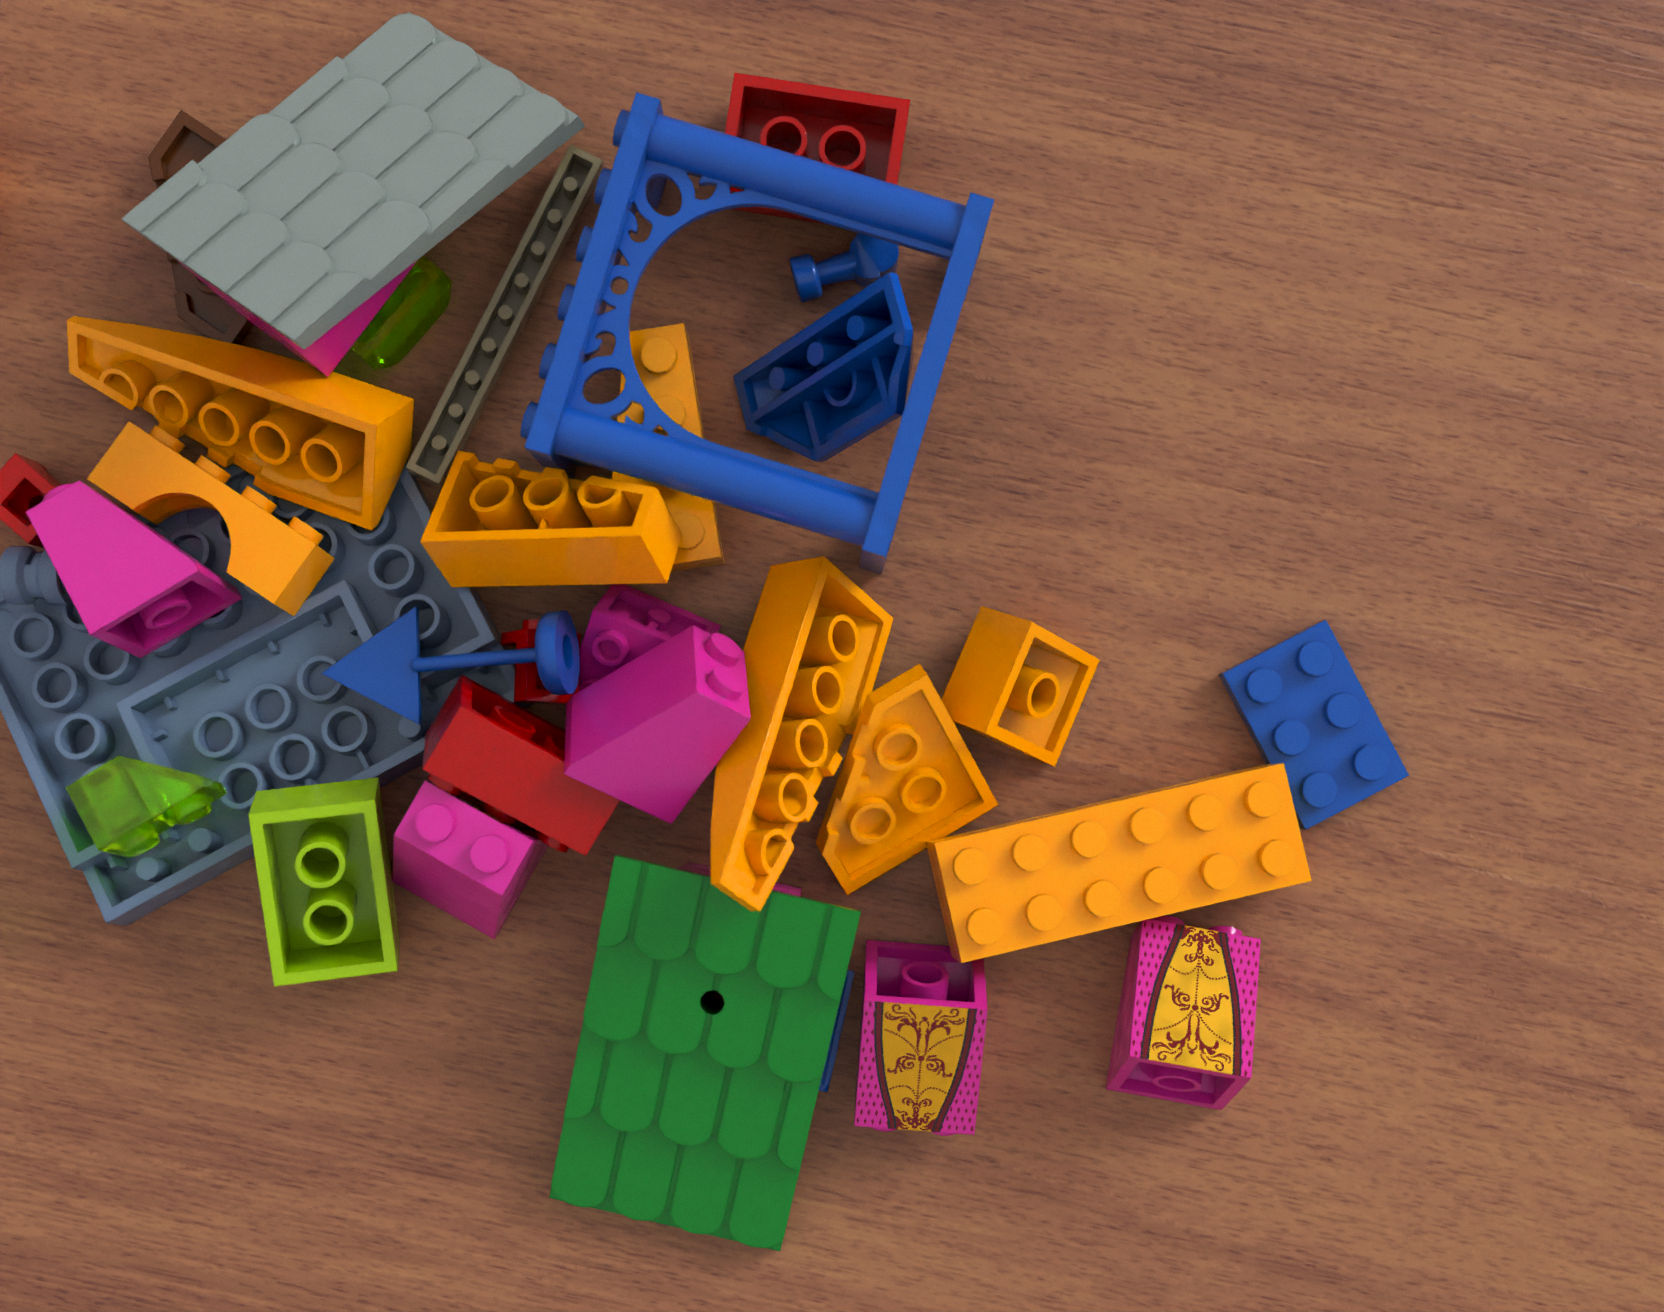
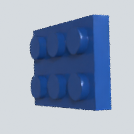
(1317, 721)

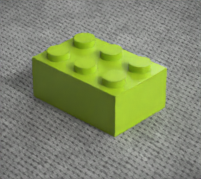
(325, 881)

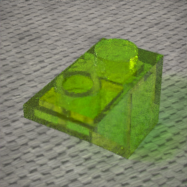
(135, 801)

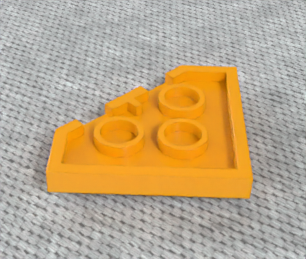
(899, 783)

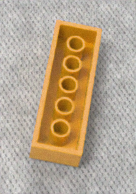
(1118, 861)

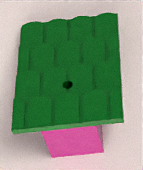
(692, 1104)

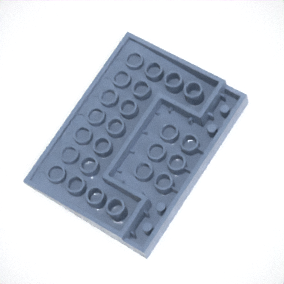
(236, 692)

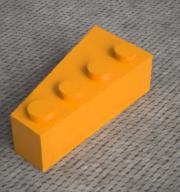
(547, 529)

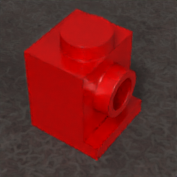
(21, 488)

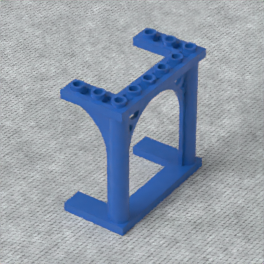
(653, 147)

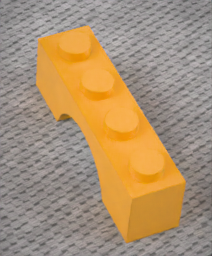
(265, 553)

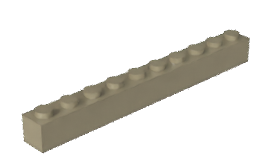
(505, 316)

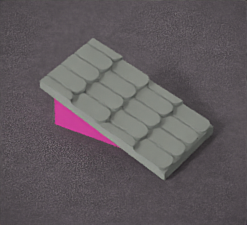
(351, 182)

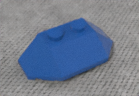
(834, 376)

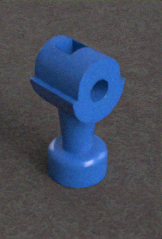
(863, 262)

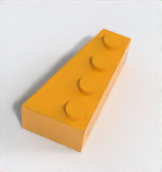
(668, 374)

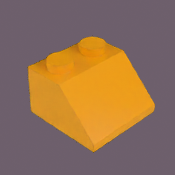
(1018, 685)

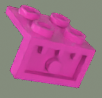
(627, 626)

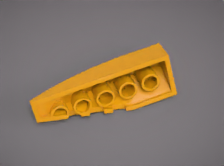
(278, 418)
(807, 679)

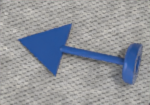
(391, 664)

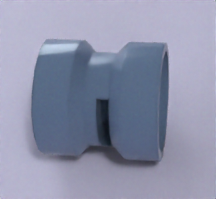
(30, 576)

